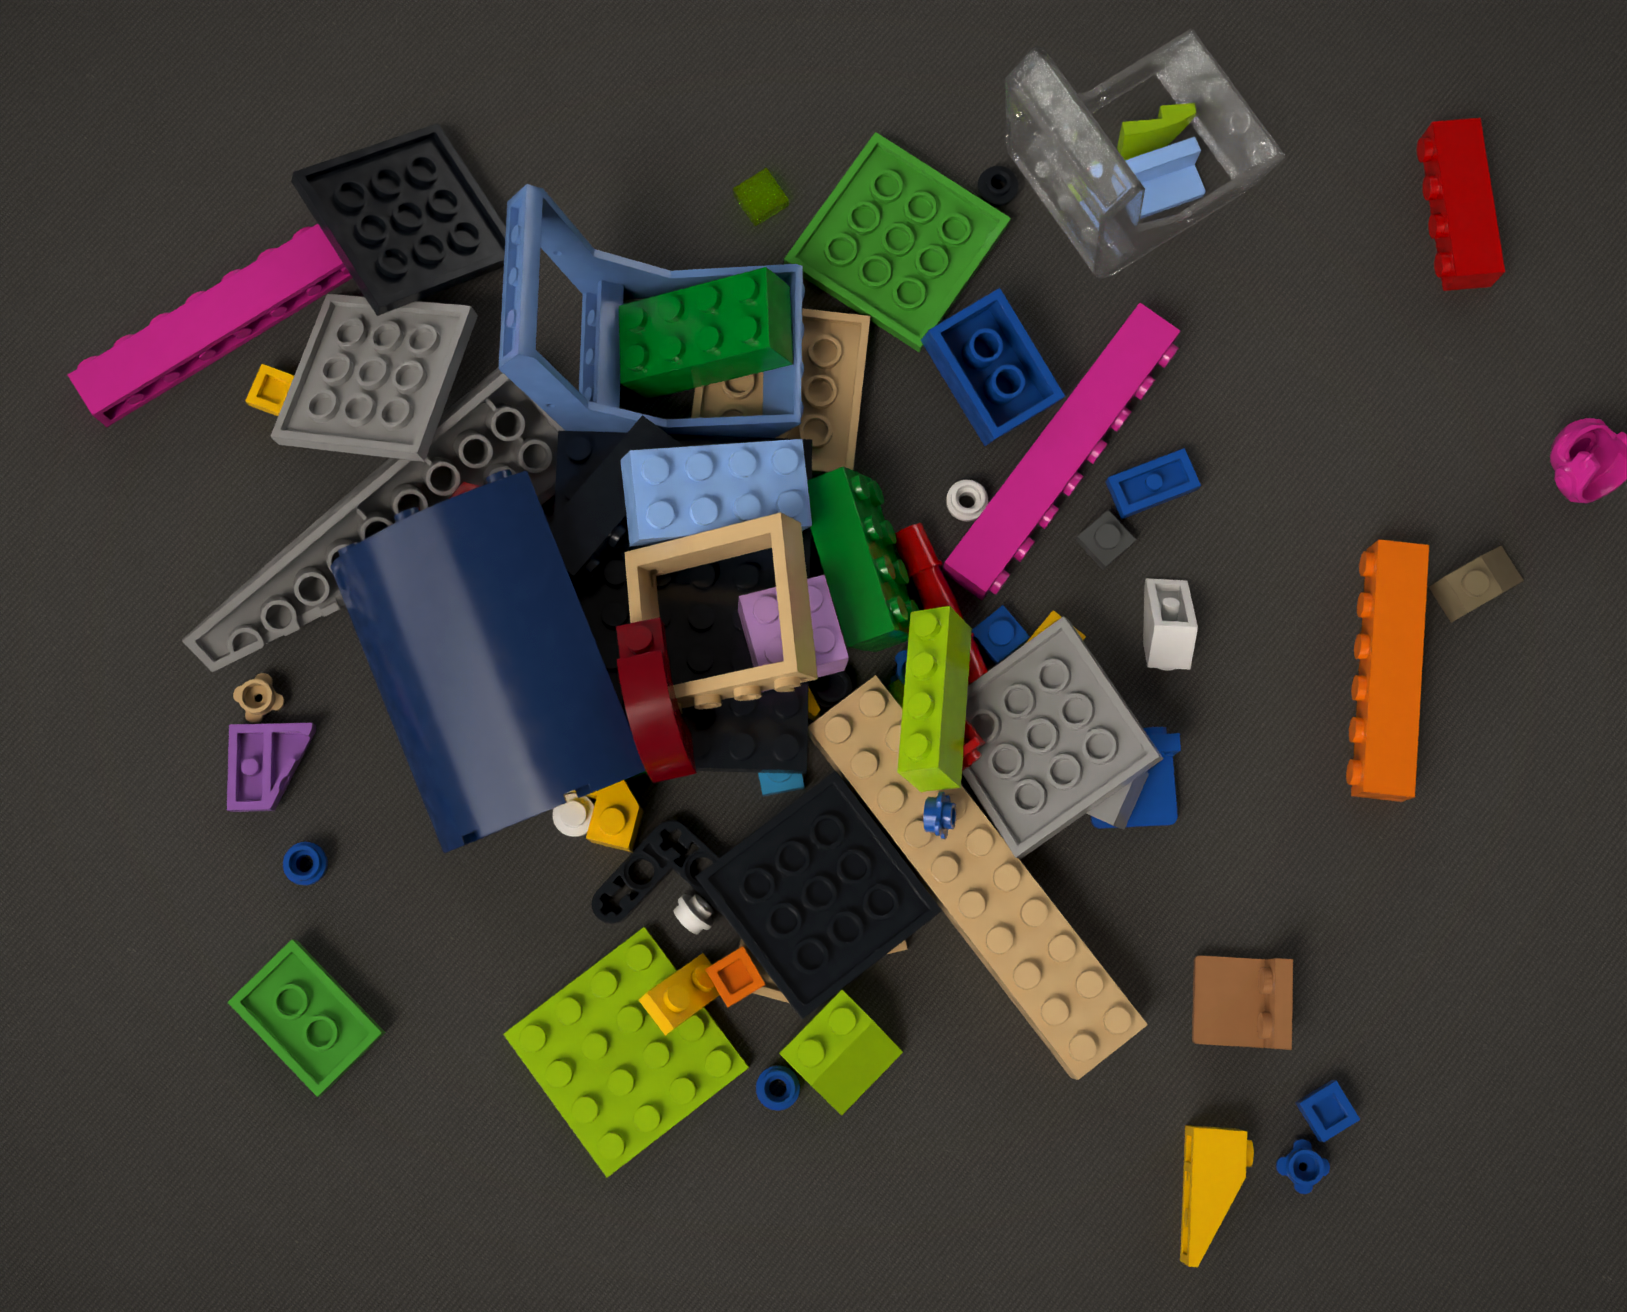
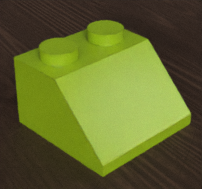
(841, 1052)

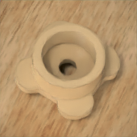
(246, 695)

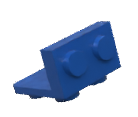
(1158, 797)

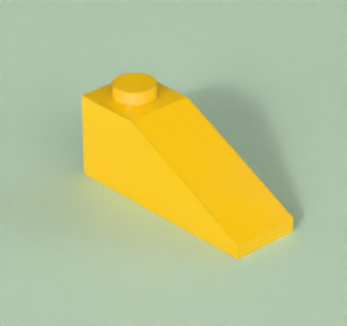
(1211, 1179)

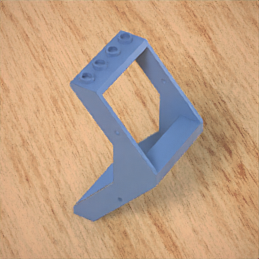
(604, 281)

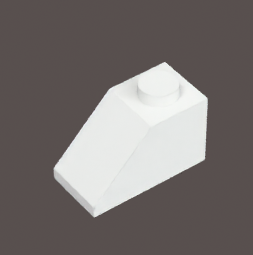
(1168, 624)

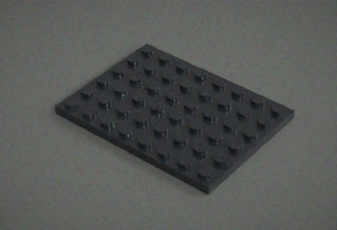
(699, 627)

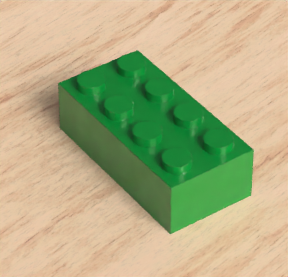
(705, 334)
(860, 560)

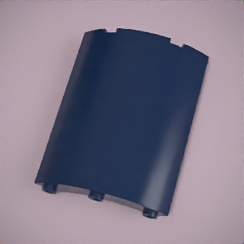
(485, 660)

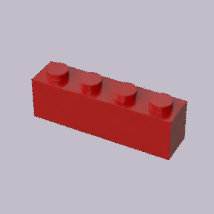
(1460, 204)

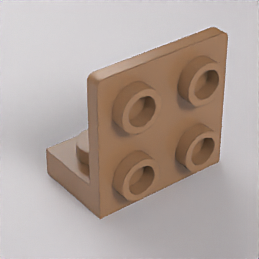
(1242, 1002)

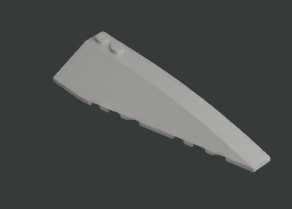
(477, 436)

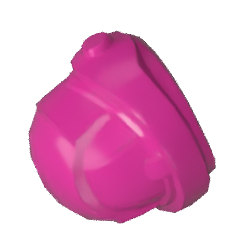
(1589, 460)

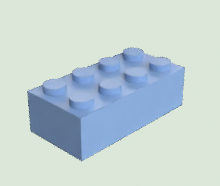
(712, 487)

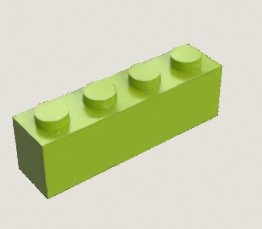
(935, 700)

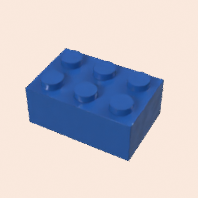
(992, 367)

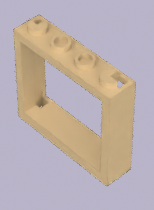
(771, 531)

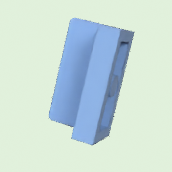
(1168, 176)

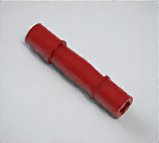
(931, 584)

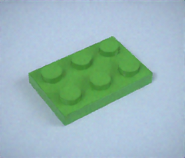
(306, 1017)

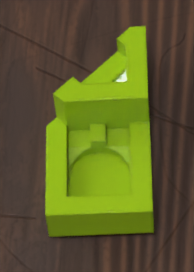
(1149, 135)

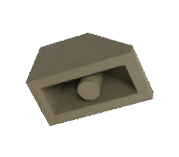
(1476, 583)

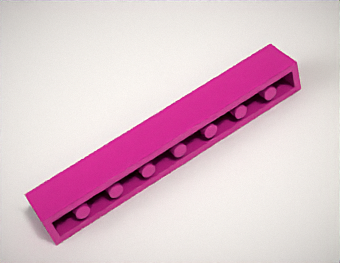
(209, 325)
(1061, 451)

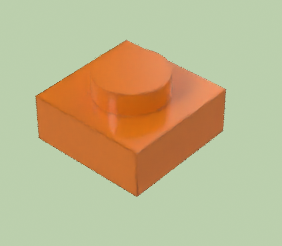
(735, 976)

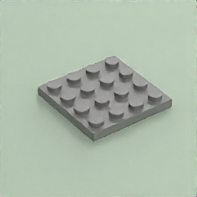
(375, 379)
(1052, 738)

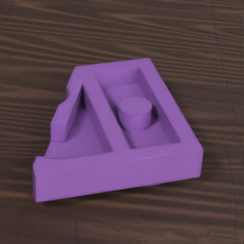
(263, 763)

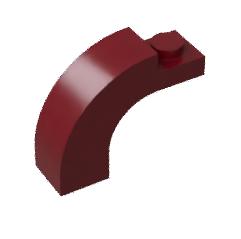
(651, 701)

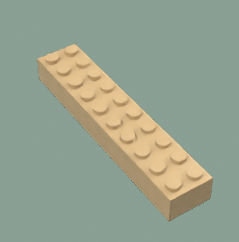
(981, 889)

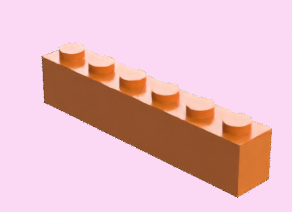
(1389, 671)

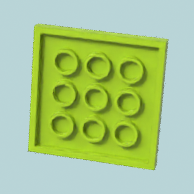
(611, 1062)

